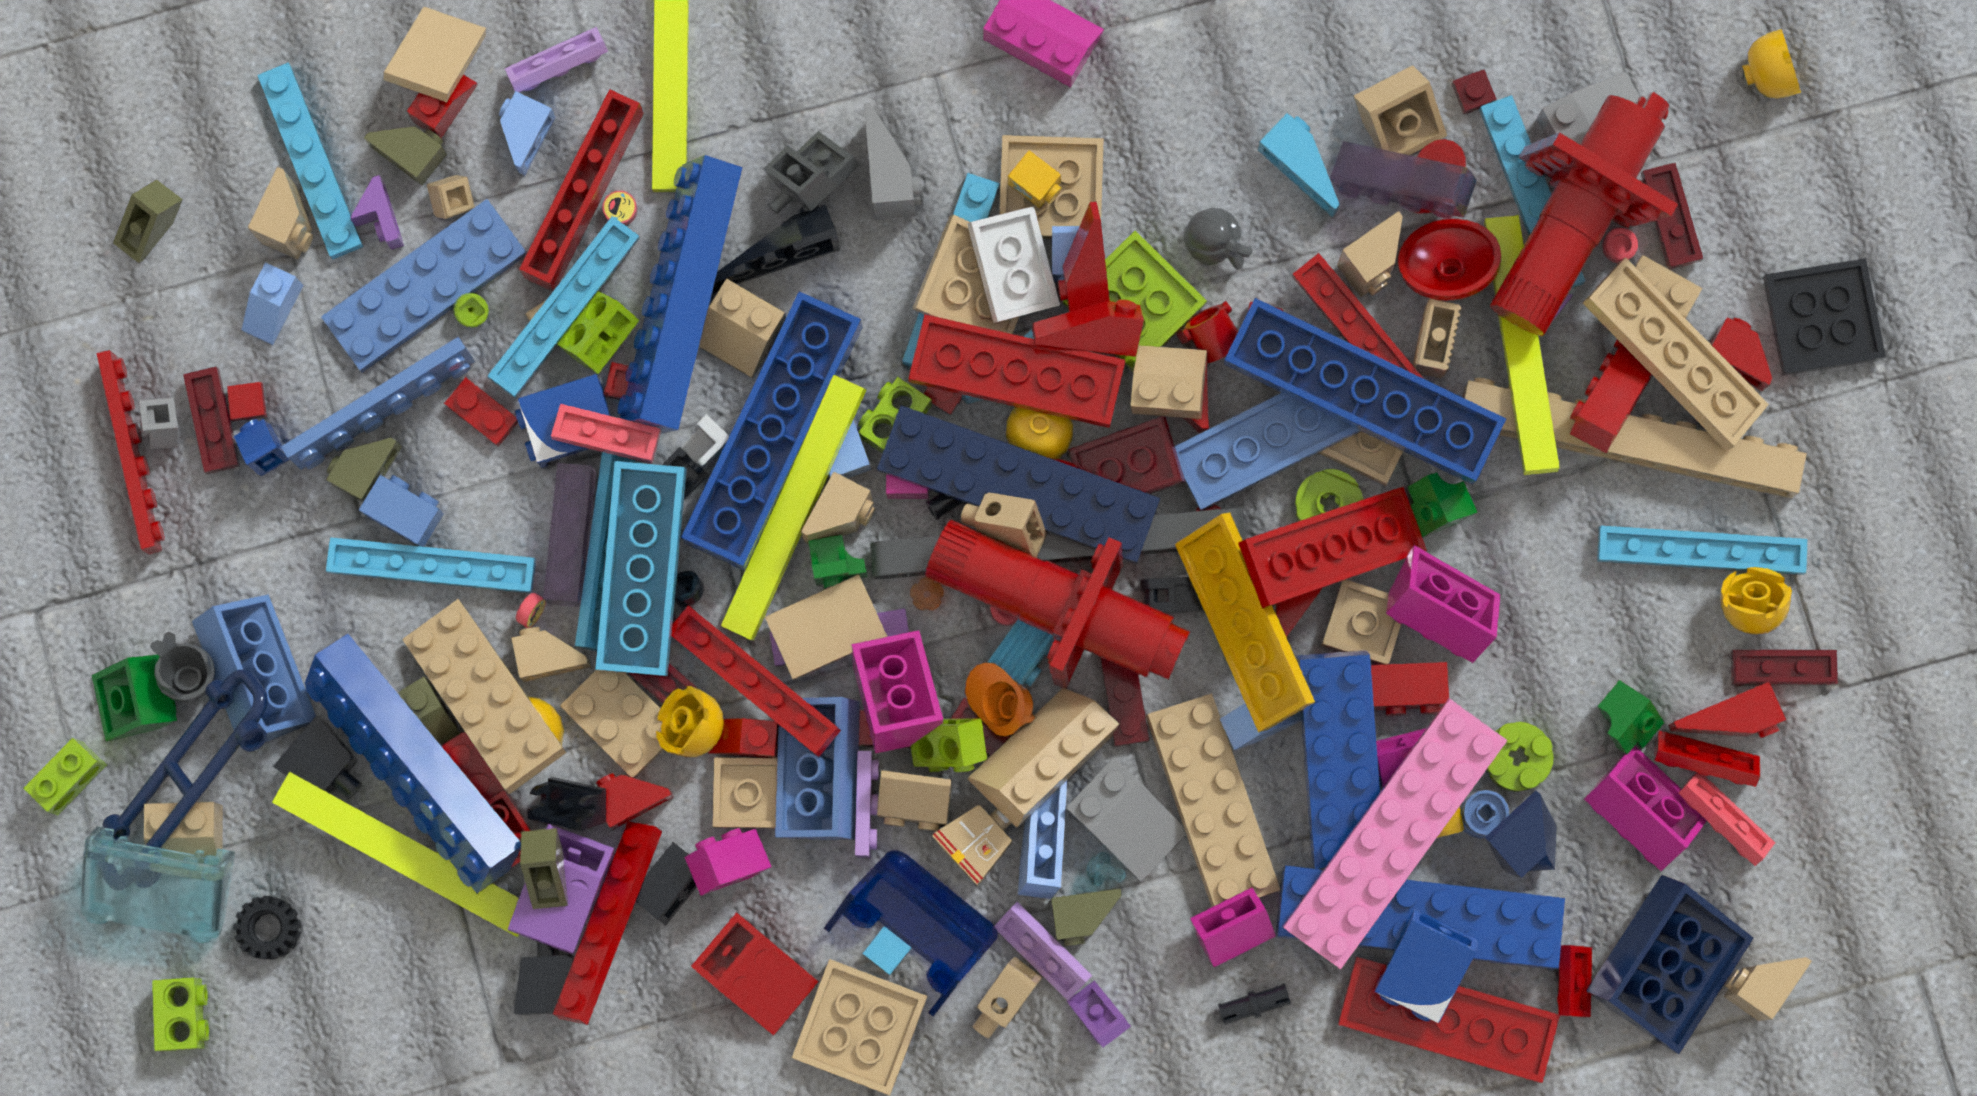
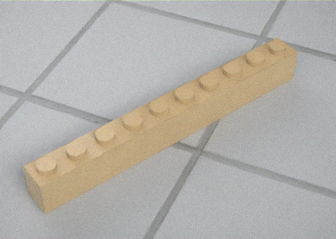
(1664, 446)

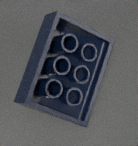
(1670, 963)

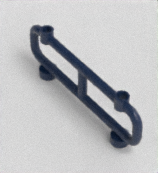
(247, 734)

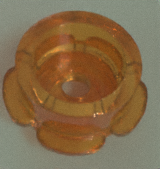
(933, 601)

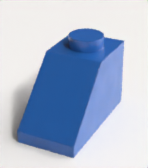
(260, 446)

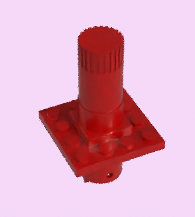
(1592, 188)
(1070, 606)

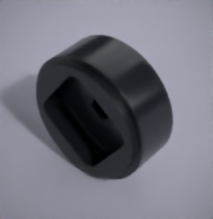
(688, 588)

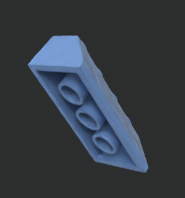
(251, 638)
(819, 792)

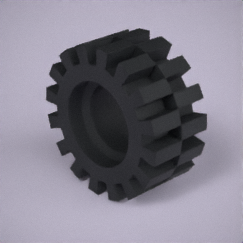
(246, 928)

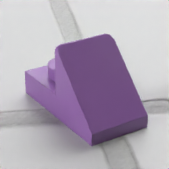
(377, 206)
(1098, 1014)

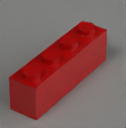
(1610, 399)
(1410, 687)

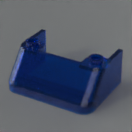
(923, 916)

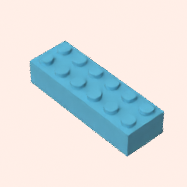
(641, 568)

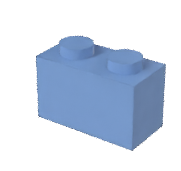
(401, 510)

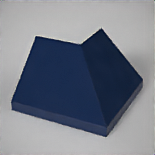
(1525, 838)

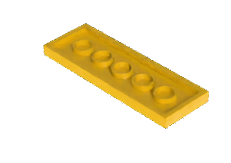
(1245, 631)

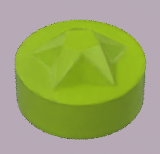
(470, 310)

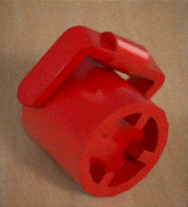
(1211, 331)

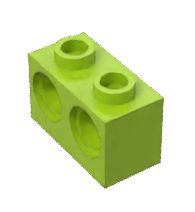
(598, 332)
(887, 413)
(951, 744)
(65, 776)
(169, 1015)

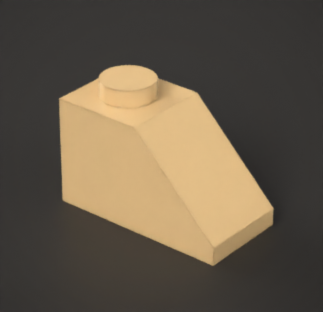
(544, 655)

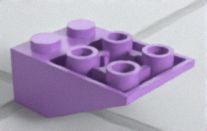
(585, 872)

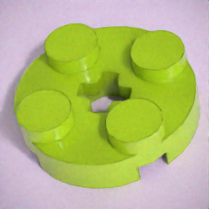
(1322, 485)
(1536, 749)

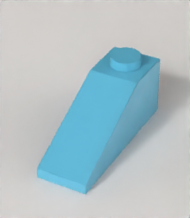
(1296, 155)

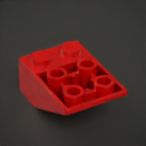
(754, 973)

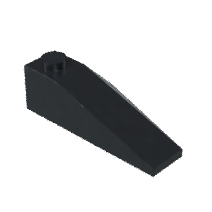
(791, 243)

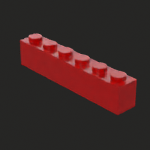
(582, 190)

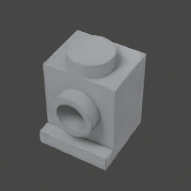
(159, 422)

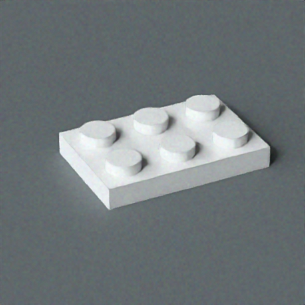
(1013, 264)

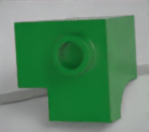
(1439, 504)
(832, 563)
(1631, 717)

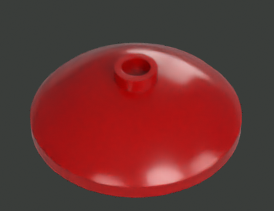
(1449, 259)

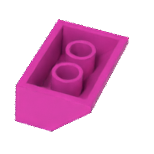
(1043, 36)
(1444, 605)
(896, 690)
(1646, 808)

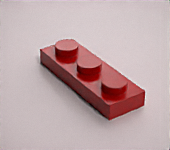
(1707, 758)

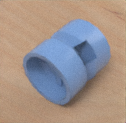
(1483, 813)

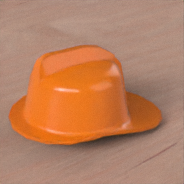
(998, 699)

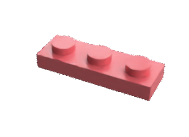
(606, 433)
(1726, 818)

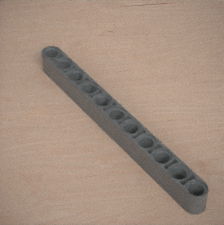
(911, 555)

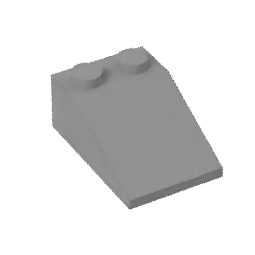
(1577, 111)
(892, 184)
(1126, 819)

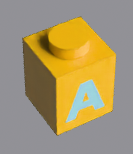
(1035, 180)

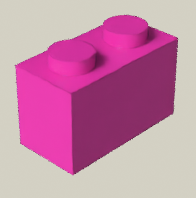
(727, 861)
(1233, 927)

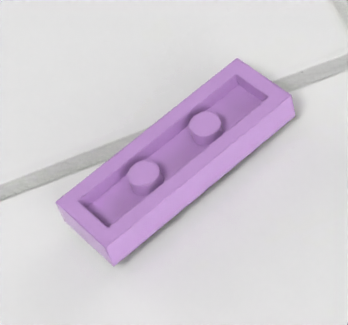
(556, 60)
(865, 804)
(1042, 951)

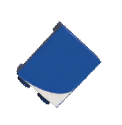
(540, 411)
(1426, 967)

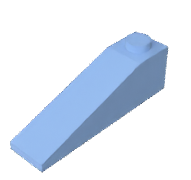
(1043, 848)

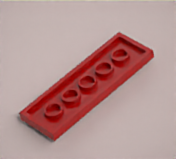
(1016, 371)
(1331, 547)
(1473, 1028)

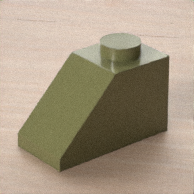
(409, 150)
(147, 219)
(361, 466)
(430, 709)
(543, 868)
(1081, 914)

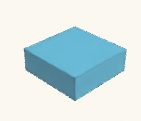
(887, 950)

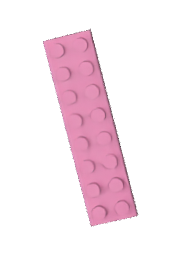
(1394, 833)

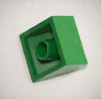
(131, 699)

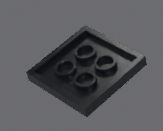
(1824, 317)

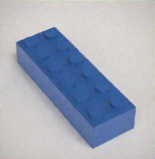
(1338, 748)

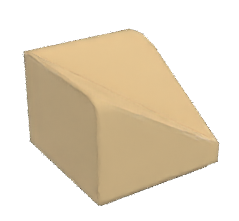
(450, 196)

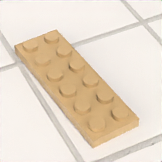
(1675, 354)
(484, 696)
(1212, 800)

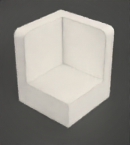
(706, 443)

